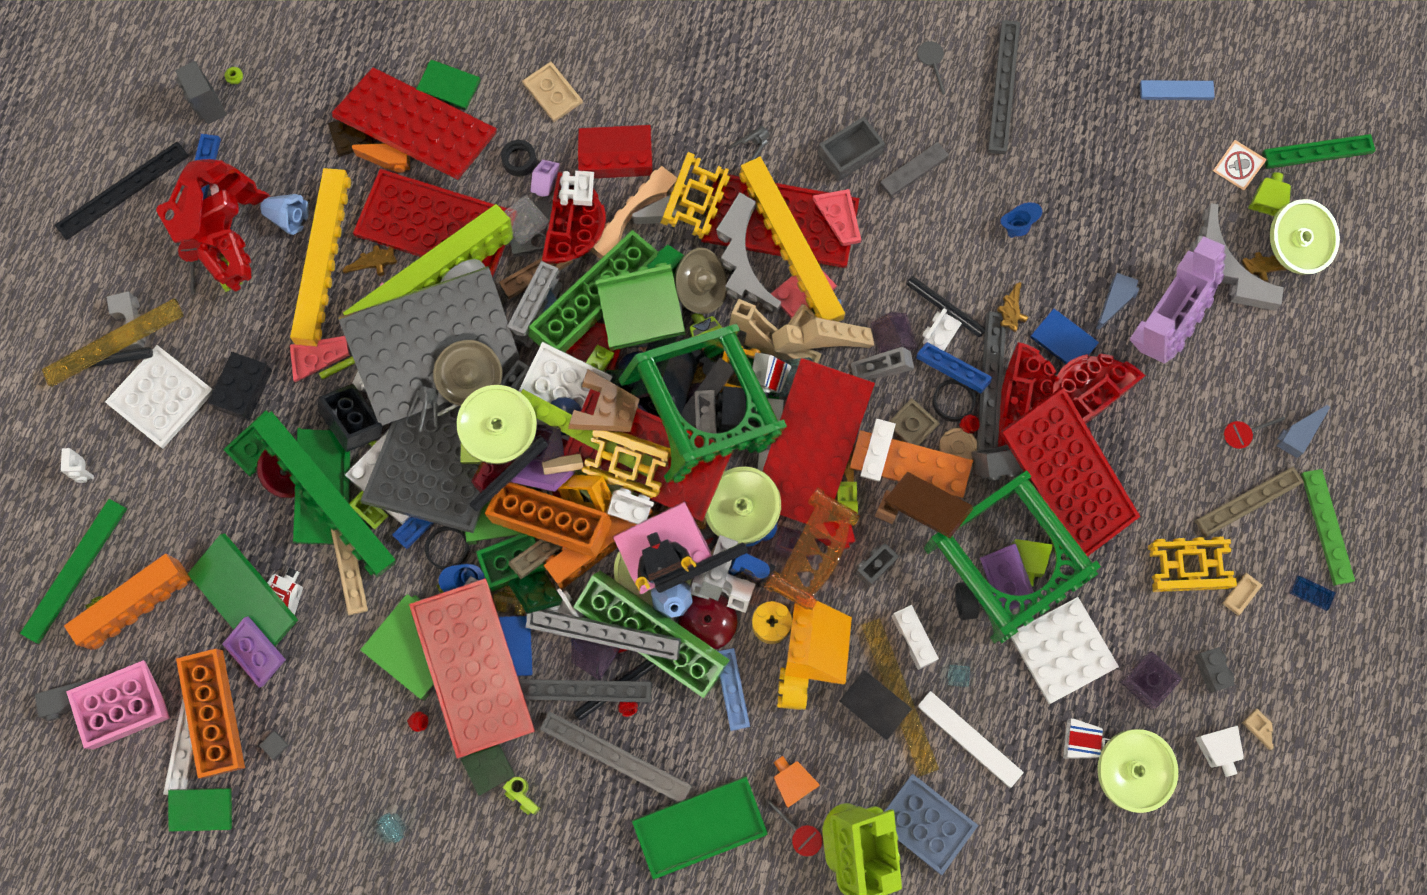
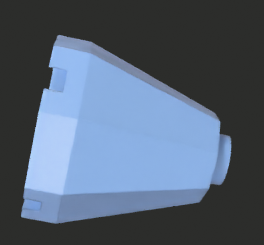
(286, 212)
(673, 601)

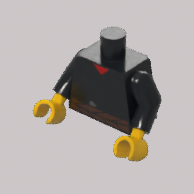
(661, 561)

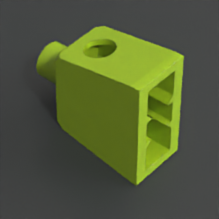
(1271, 195)
(1034, 557)

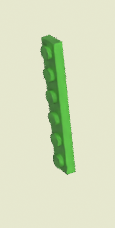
(1328, 527)

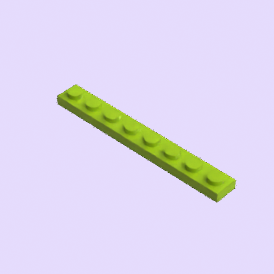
(557, 417)

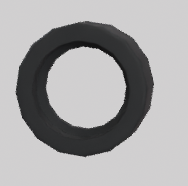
(518, 145)
(966, 602)

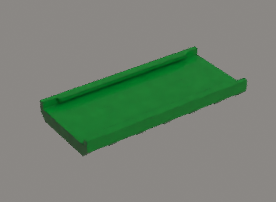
(334, 463)

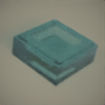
(958, 676)

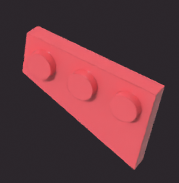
(840, 215)
(311, 359)

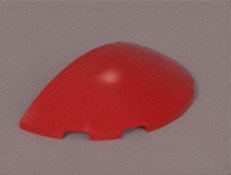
(572, 228)
(1096, 382)
(1025, 384)

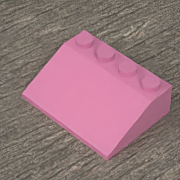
(673, 524)
(117, 705)

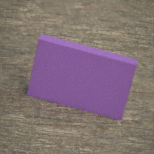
(534, 476)
(1007, 574)
(253, 651)

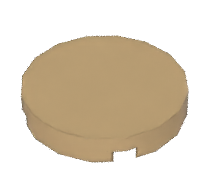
(951, 443)

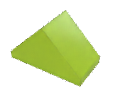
(372, 515)

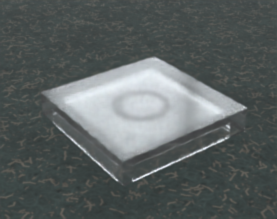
(526, 219)

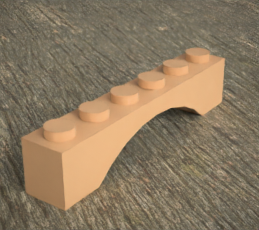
(656, 188)

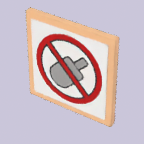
(1239, 165)

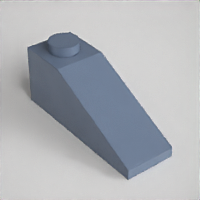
(1118, 296)
(1299, 435)

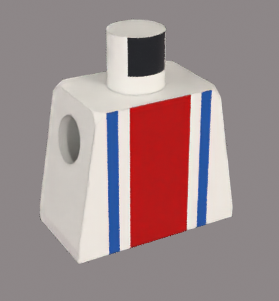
(770, 372)
(1083, 740)

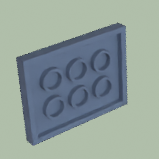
(929, 824)

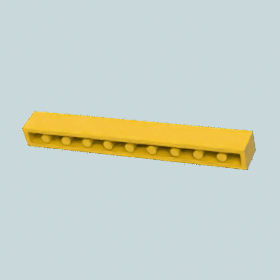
(791, 241)
(320, 258)

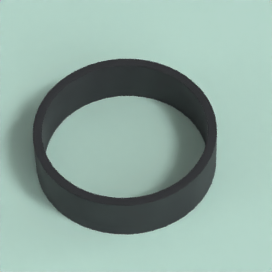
(944, 416)
(433, 534)

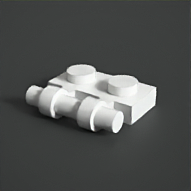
(582, 190)

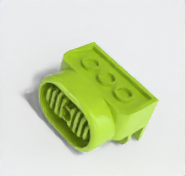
(860, 845)

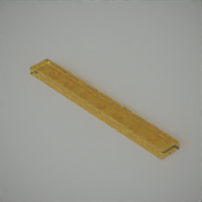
(112, 342)
(894, 681)

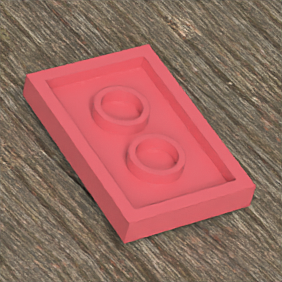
(792, 297)

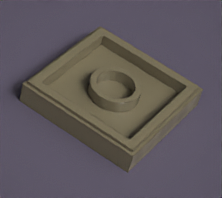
(913, 423)

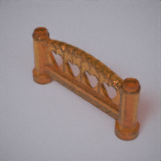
(788, 582)

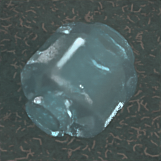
(390, 828)

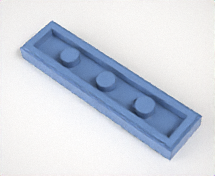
(1176, 90)
(733, 693)

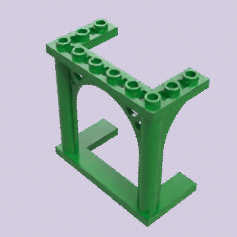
(683, 450)
(1002, 620)

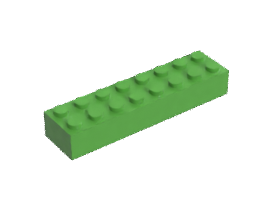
(580, 305)
(614, 604)

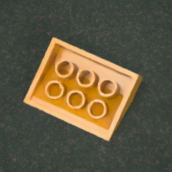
(819, 644)

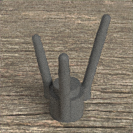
(757, 136)
(426, 396)

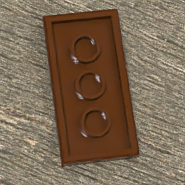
(928, 504)

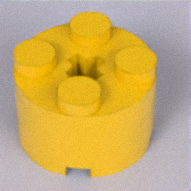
(769, 611)
(793, 692)

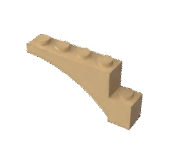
(760, 332)
(820, 334)

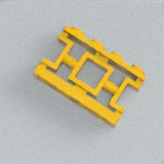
(681, 190)
(632, 446)
(1193, 580)

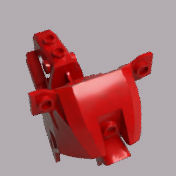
(210, 219)

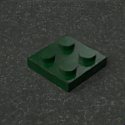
(535, 592)
(488, 768)

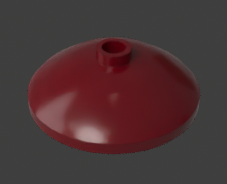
(271, 478)
(719, 630)

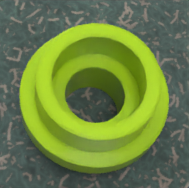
(233, 79)

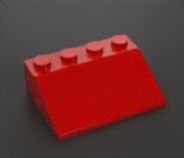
(615, 151)

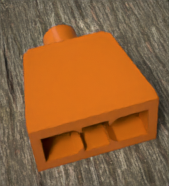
(793, 781)

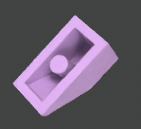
(544, 177)

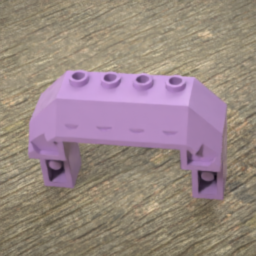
(1182, 303)

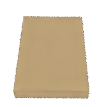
(552, 91)

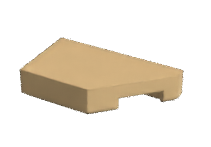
(1260, 727)

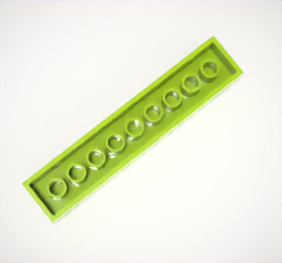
(473, 241)

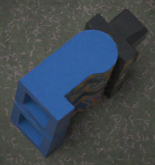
(753, 568)

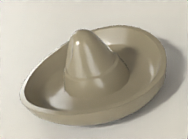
(700, 281)
(464, 369)

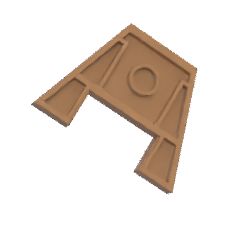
(613, 410)

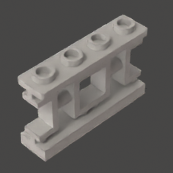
(534, 302)

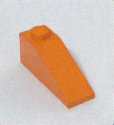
(383, 156)

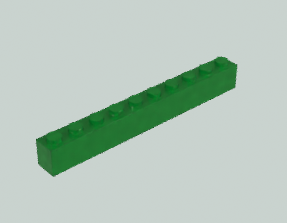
(323, 494)

